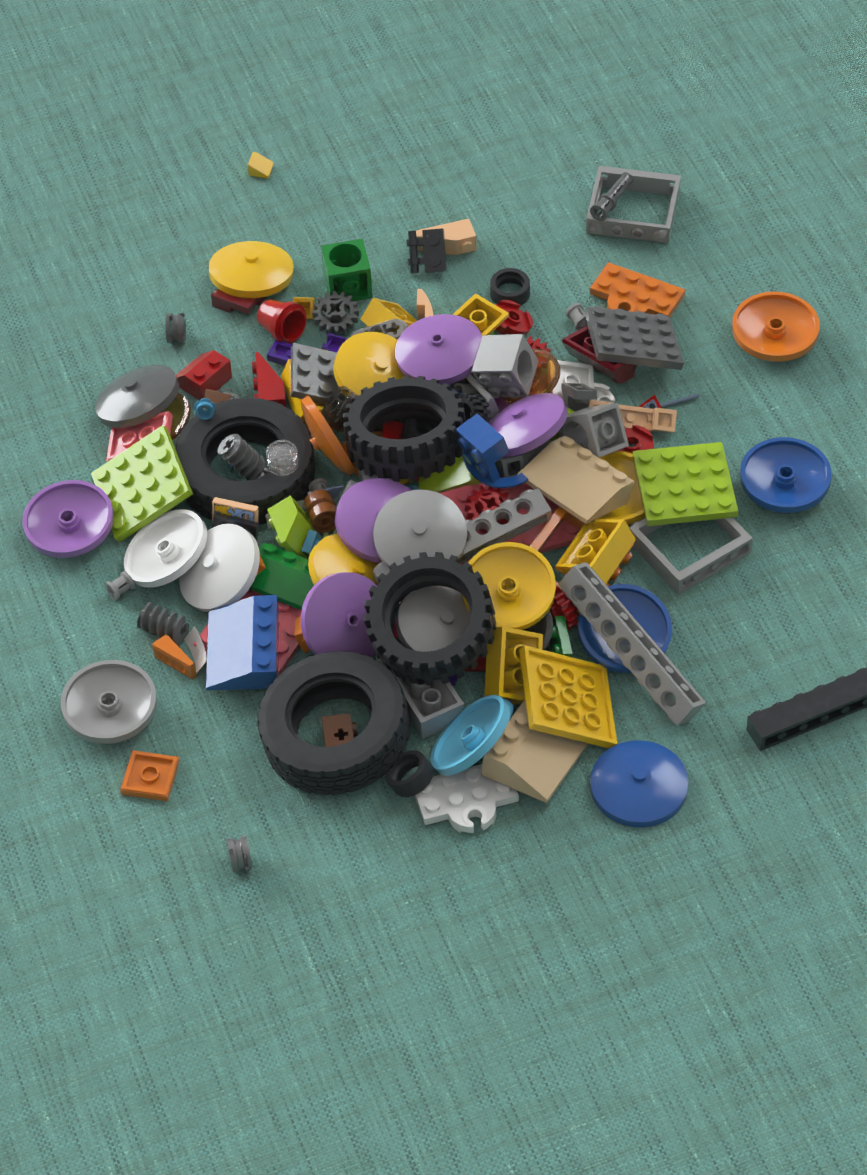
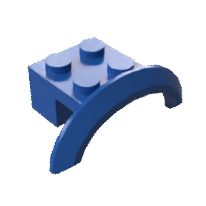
(481, 450)

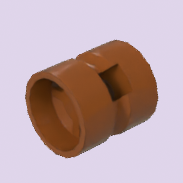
(321, 510)

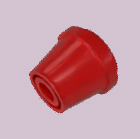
(282, 320)

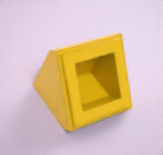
(307, 303)

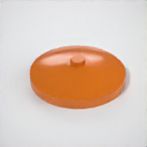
(775, 326)
(324, 437)

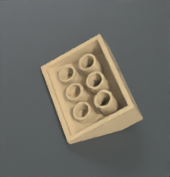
(578, 480)
(530, 758)

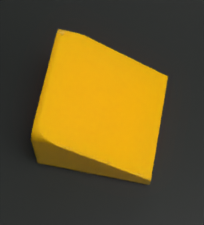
(259, 166)

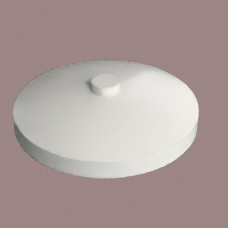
(165, 548)
(222, 570)

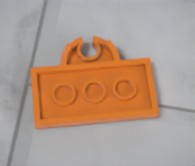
(636, 291)

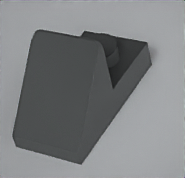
(577, 395)

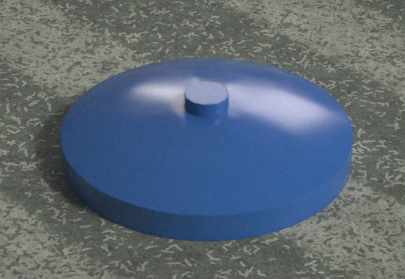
(785, 475)
(646, 610)
(639, 783)

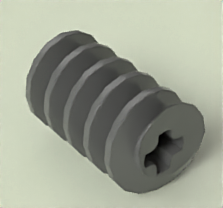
(242, 457)
(162, 624)

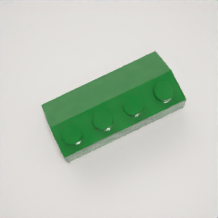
(284, 576)

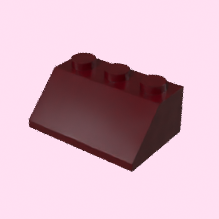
(580, 346)

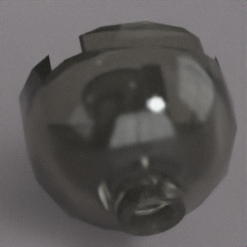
(335, 407)

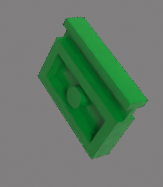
(560, 639)

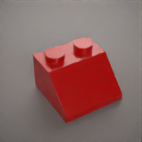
(205, 372)

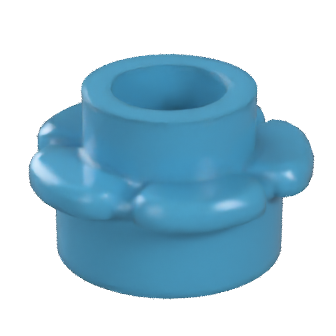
(204, 414)

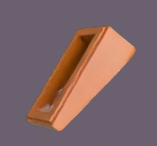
(169, 653)

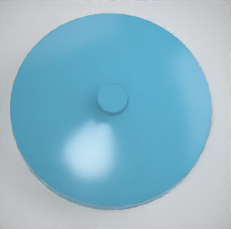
(470, 735)

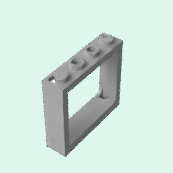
(642, 182)
(702, 568)

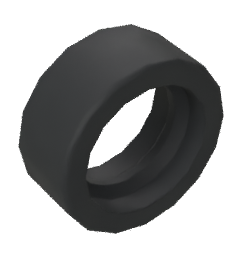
(510, 275)
(416, 782)

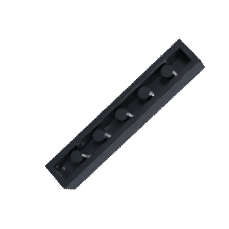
(808, 710)

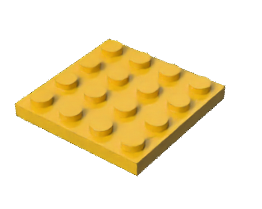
(567, 697)

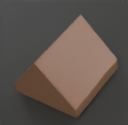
(216, 396)

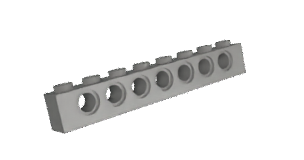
(517, 524)
(628, 630)

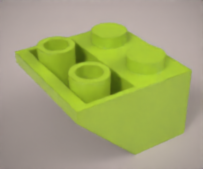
(290, 524)

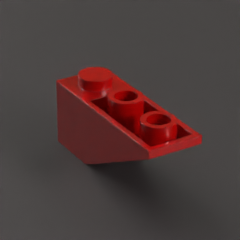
(267, 382)

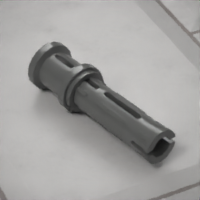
(623, 182)

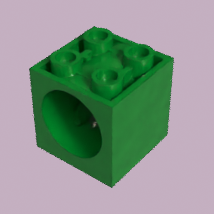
(347, 269)

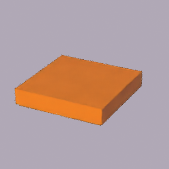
(150, 775)

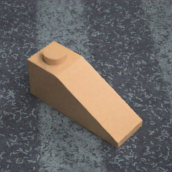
(458, 237)

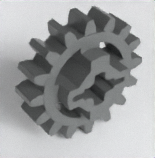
(335, 314)

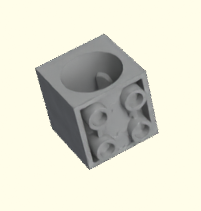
(505, 365)
(597, 429)

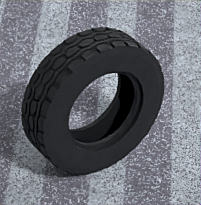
(257, 423)
(343, 766)

